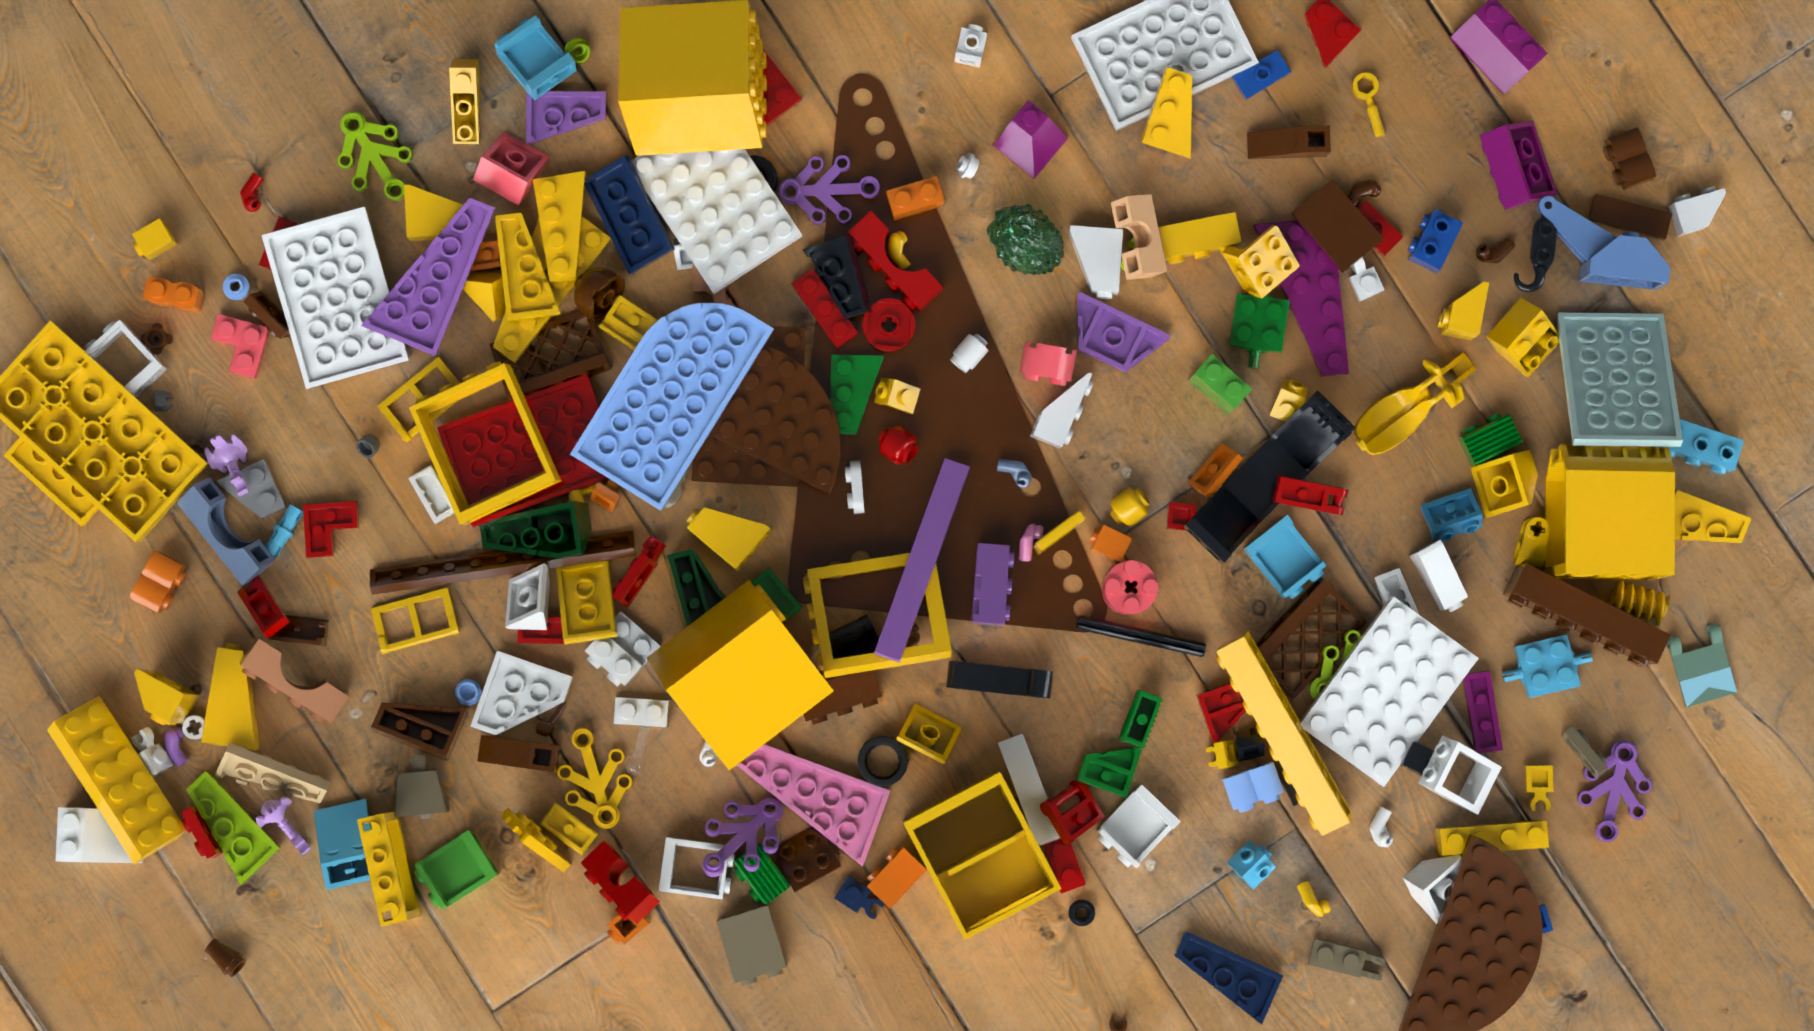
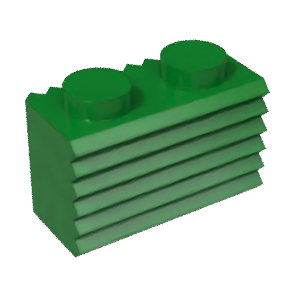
(1490, 439)
(1140, 719)
(766, 881)

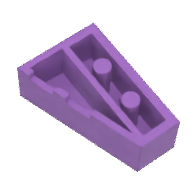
(992, 584)

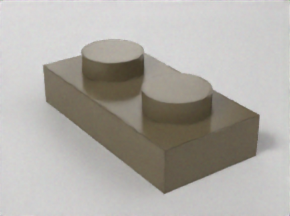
(1579, 745)

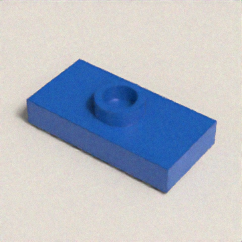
(1261, 75)

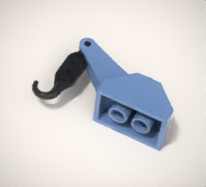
(1605, 258)

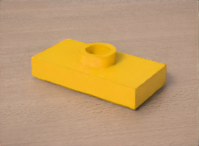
(569, 829)

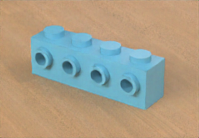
(1708, 448)

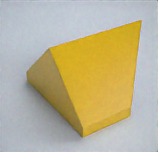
(487, 292)

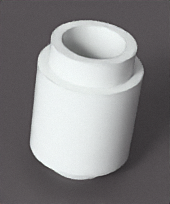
(969, 352)

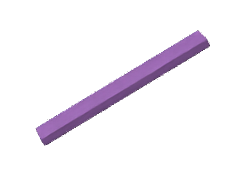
(922, 560)

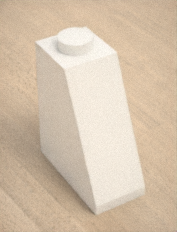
(1099, 257)
(1439, 576)

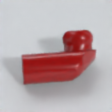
(249, 193)

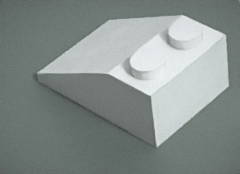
(87, 837)

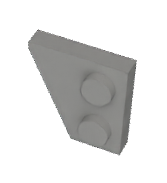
(263, 492)

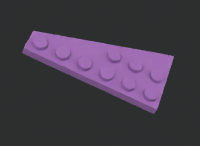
(428, 293)

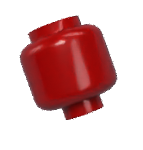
(898, 444)

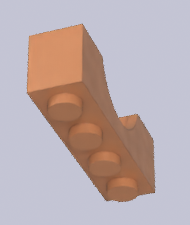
(322, 699)

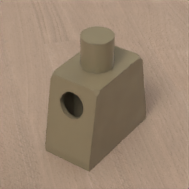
(420, 790)

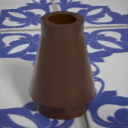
(226, 958)

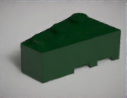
(691, 585)

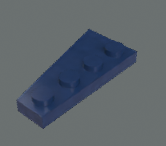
(1236, 977)

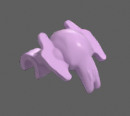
(227, 454)
(274, 811)

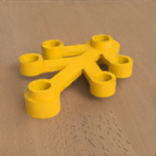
(596, 782)

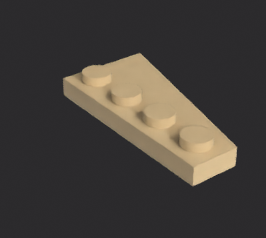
(271, 774)

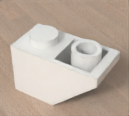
(1695, 212)

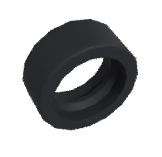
(902, 765)

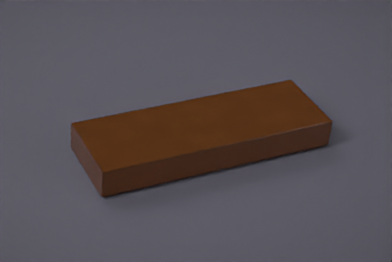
(1629, 217)

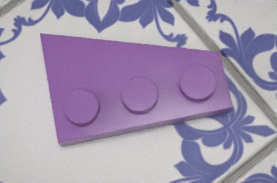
(562, 112)

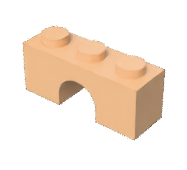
(1139, 217)

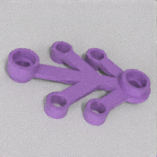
(824, 189)
(1617, 785)
(744, 833)

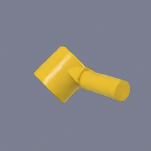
(577, 495)

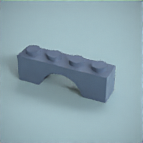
(205, 509)

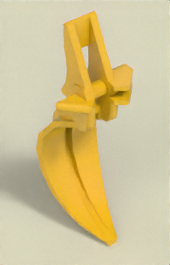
(1402, 411)

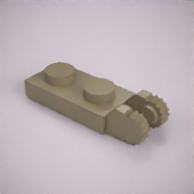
(1343, 959)

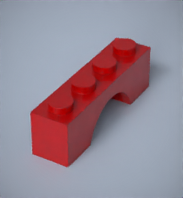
(916, 286)

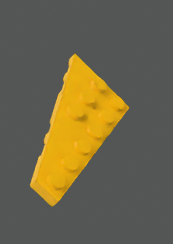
(517, 335)

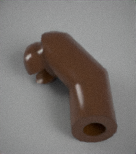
(1494, 254)

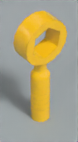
(1371, 108)

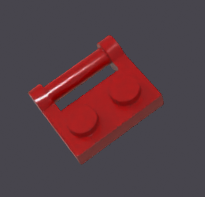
(1078, 817)

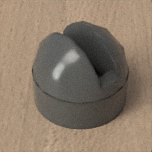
(160, 400)
(368, 445)

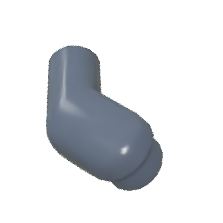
(1018, 471)

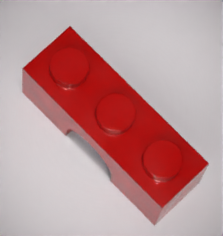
(605, 867)

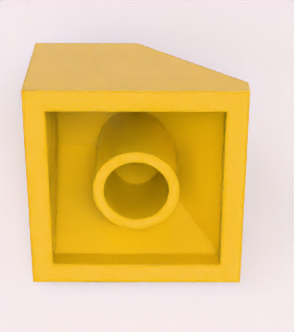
(1506, 482)

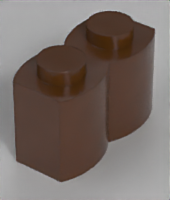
(1629, 159)

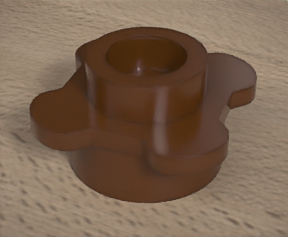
(149, 338)

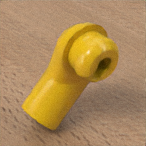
(894, 250)
(1310, 900)

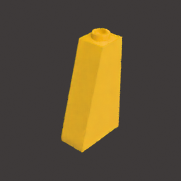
(231, 703)

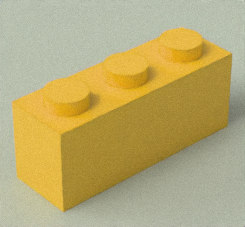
(1199, 237)

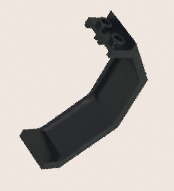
(1249, 492)

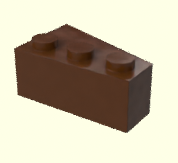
(421, 727)

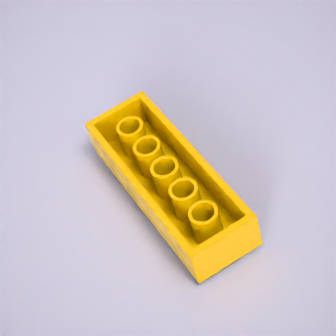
(116, 779)

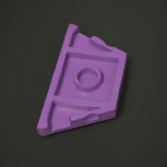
(1114, 335)

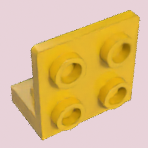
(1262, 262)

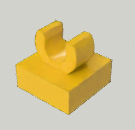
(1225, 754)

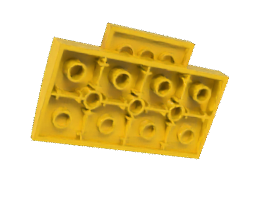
(91, 438)

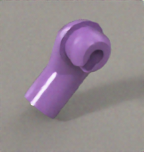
(172, 743)

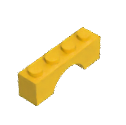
(1503, 836)

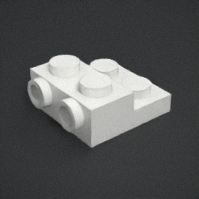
(623, 654)

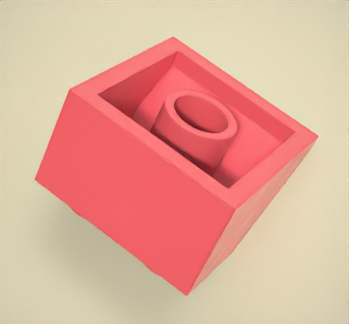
(510, 168)

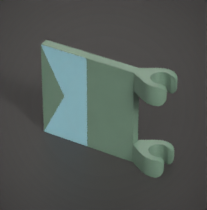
(1702, 672)

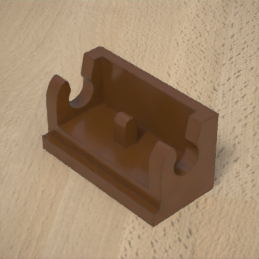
(303, 631)

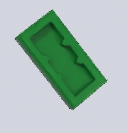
(778, 593)

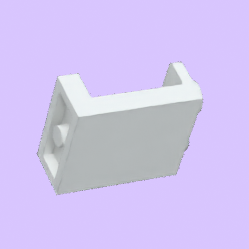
(1137, 826)

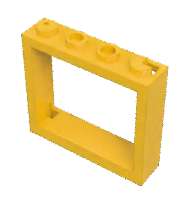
(389, 868)

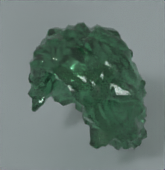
(1026, 240)

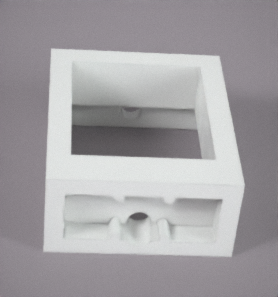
(111, 334)
(1477, 784)
(668, 867)

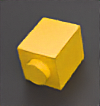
(153, 239)

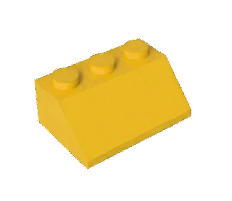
(164, 698)

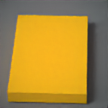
(1058, 532)
(586, 602)

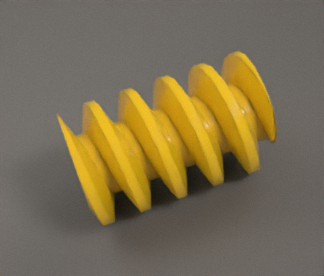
(1640, 601)

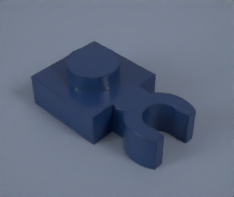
(854, 896)

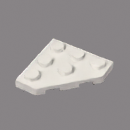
(517, 693)

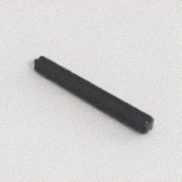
(1141, 636)

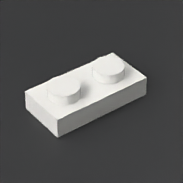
(641, 712)

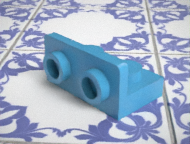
(1452, 515)

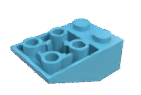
(341, 844)

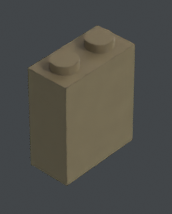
(752, 945)

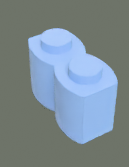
(1253, 786)

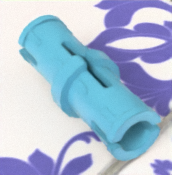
(284, 530)

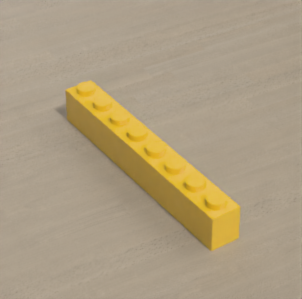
(1284, 733)

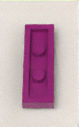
(1482, 712)

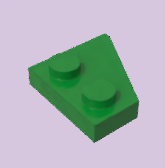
(1109, 770)

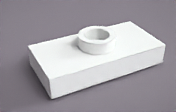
(432, 494)

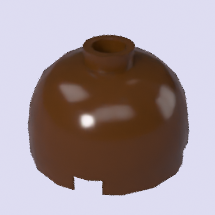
(596, 292)

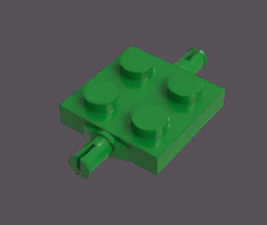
(1259, 325)

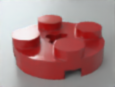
(900, 315)

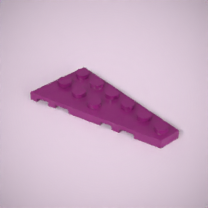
(1314, 298)

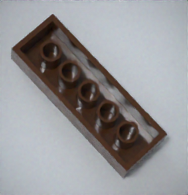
(1587, 615)

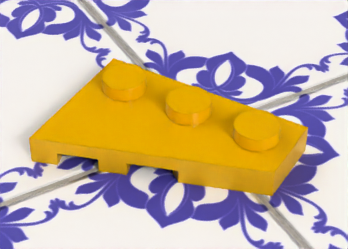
(1171, 114)

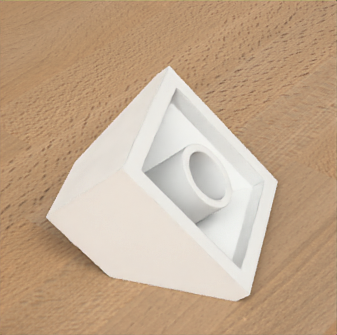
(1431, 883)

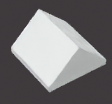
(529, 600)

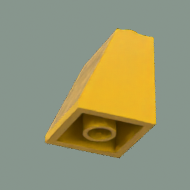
(728, 535)

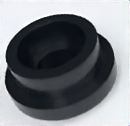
(1081, 904)

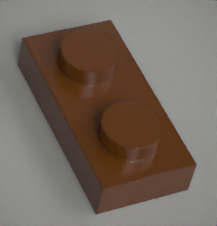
(265, 310)

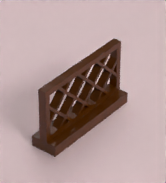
(588, 365)
(1295, 617)

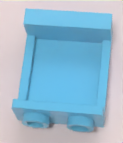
(534, 57)
(1285, 558)

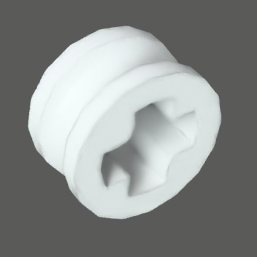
(188, 723)

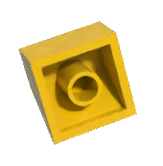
(1465, 315)

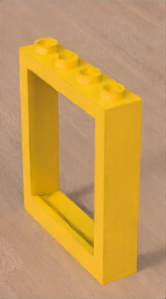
(449, 394)
(867, 662)

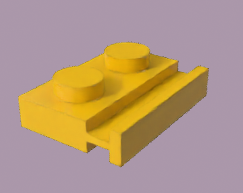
(627, 322)

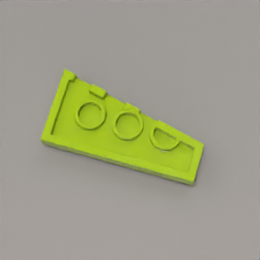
(232, 827)

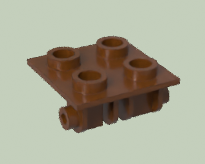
(806, 858)

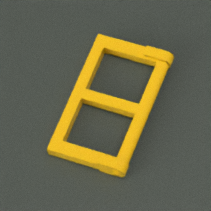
(411, 385)
(419, 637)

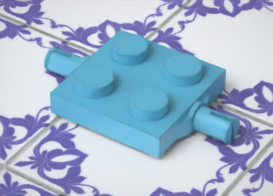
(1547, 666)

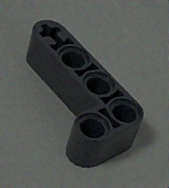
(999, 679)

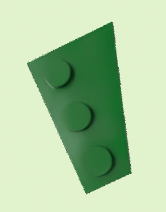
(851, 387)

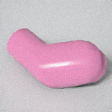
(1026, 541)

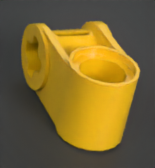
(1531, 546)

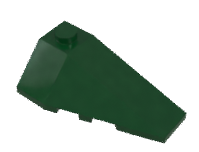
(546, 532)

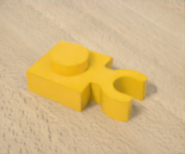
(1539, 781)

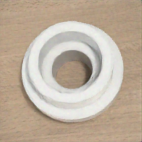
(967, 165)

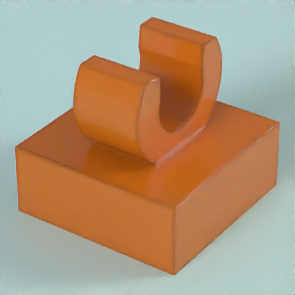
(606, 495)

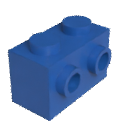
(1434, 241)

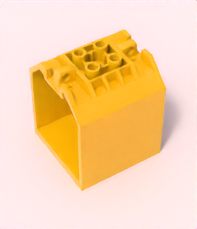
(1610, 513)

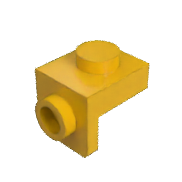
(897, 395)
(1289, 399)

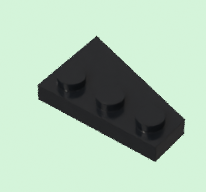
(840, 269)

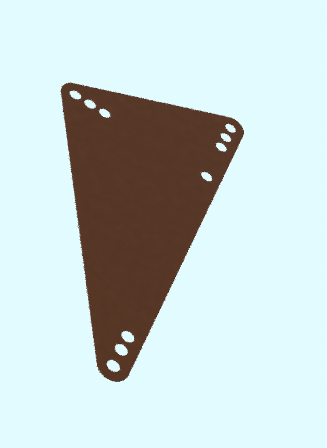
(956, 417)

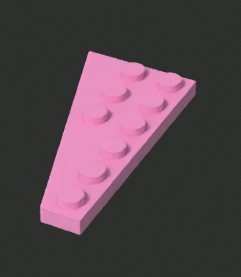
(828, 800)

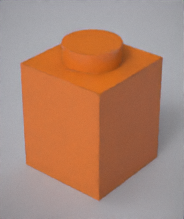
(1110, 543)

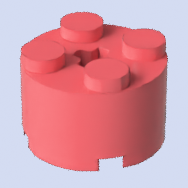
(1047, 362)
(1131, 603)

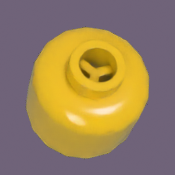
(1129, 506)

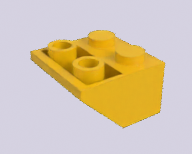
(1524, 337)

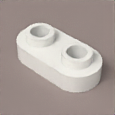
(853, 475)

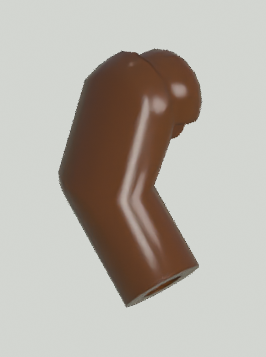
(1364, 189)

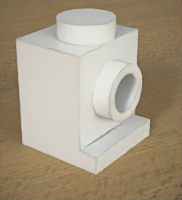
(971, 55)

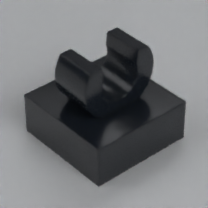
(1250, 746)

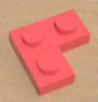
(248, 339)

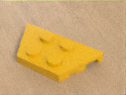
(530, 835)

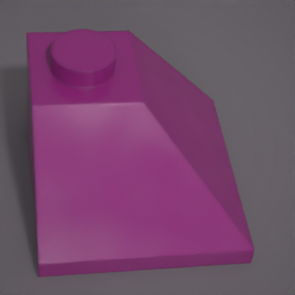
(1030, 139)

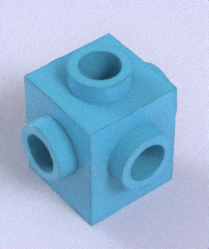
(1252, 864)

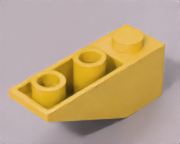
(465, 100)

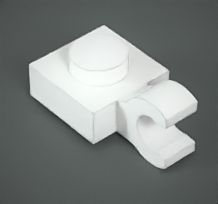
(1365, 281)
(152, 755)

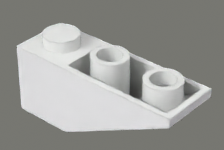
(1056, 418)

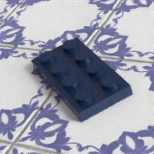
(628, 214)

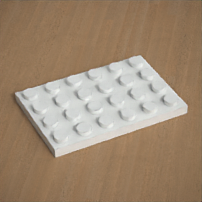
(1133, 48)
(717, 210)
(327, 288)
(1387, 690)

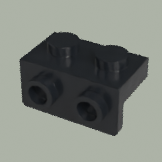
(853, 638)

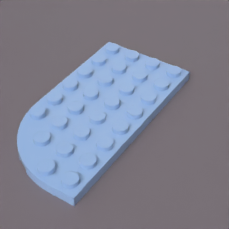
(671, 397)

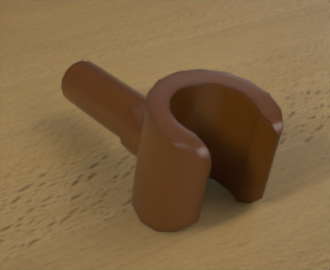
(545, 728)

